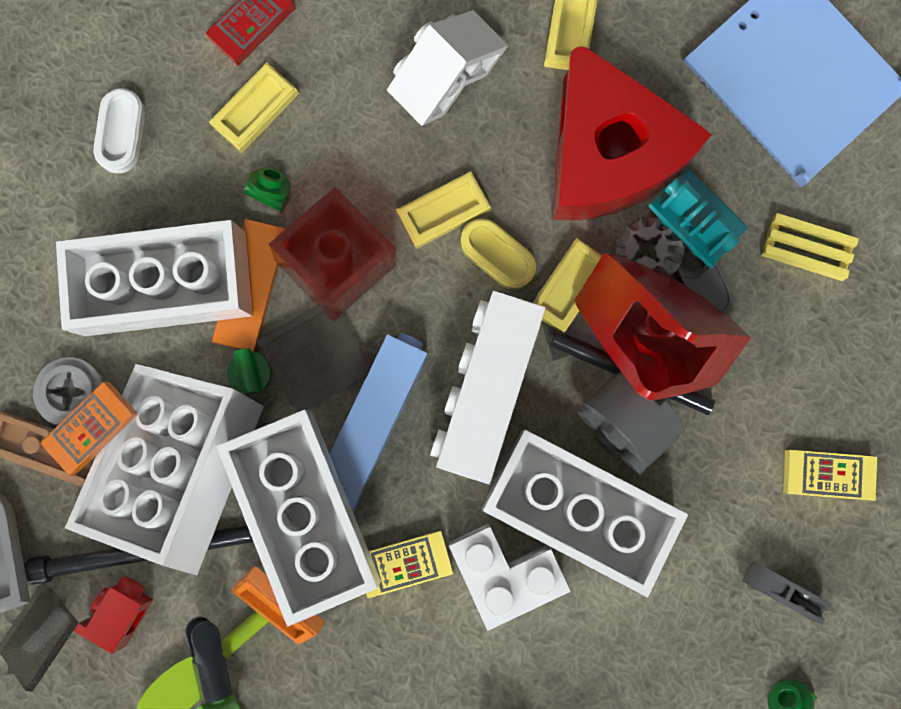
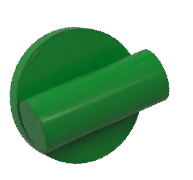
(269, 188)
(248, 372)
(791, 695)

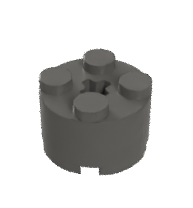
(631, 423)

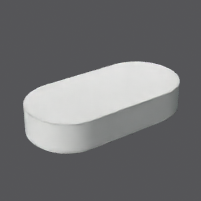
(119, 130)

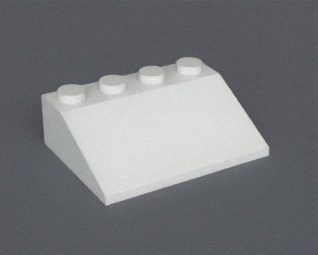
(162, 477)

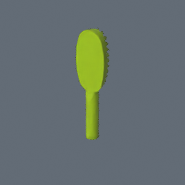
(178, 684)

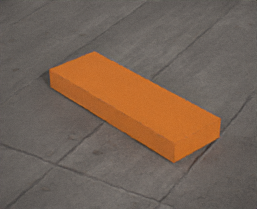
(243, 332)

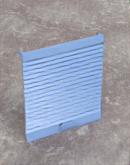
(796, 79)

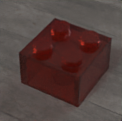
(334, 253)

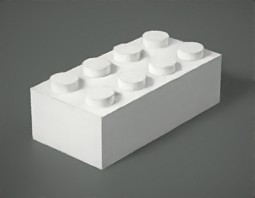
(154, 278)
(490, 386)
(584, 512)
(299, 516)

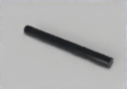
(602, 360)

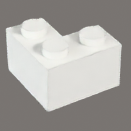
(443, 63)
(505, 588)

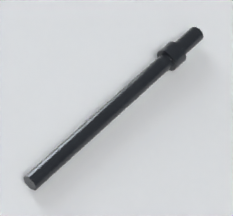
(43, 568)

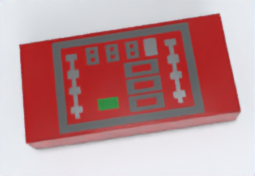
(248, 26)

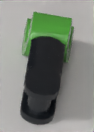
(209, 665)

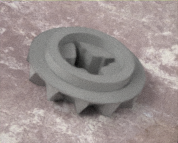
(669, 247)
(57, 376)

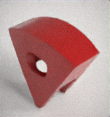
(615, 141)
(652, 313)

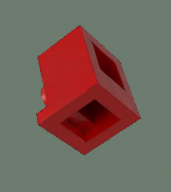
(115, 615)

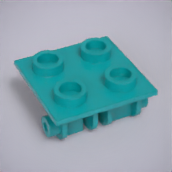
(698, 218)

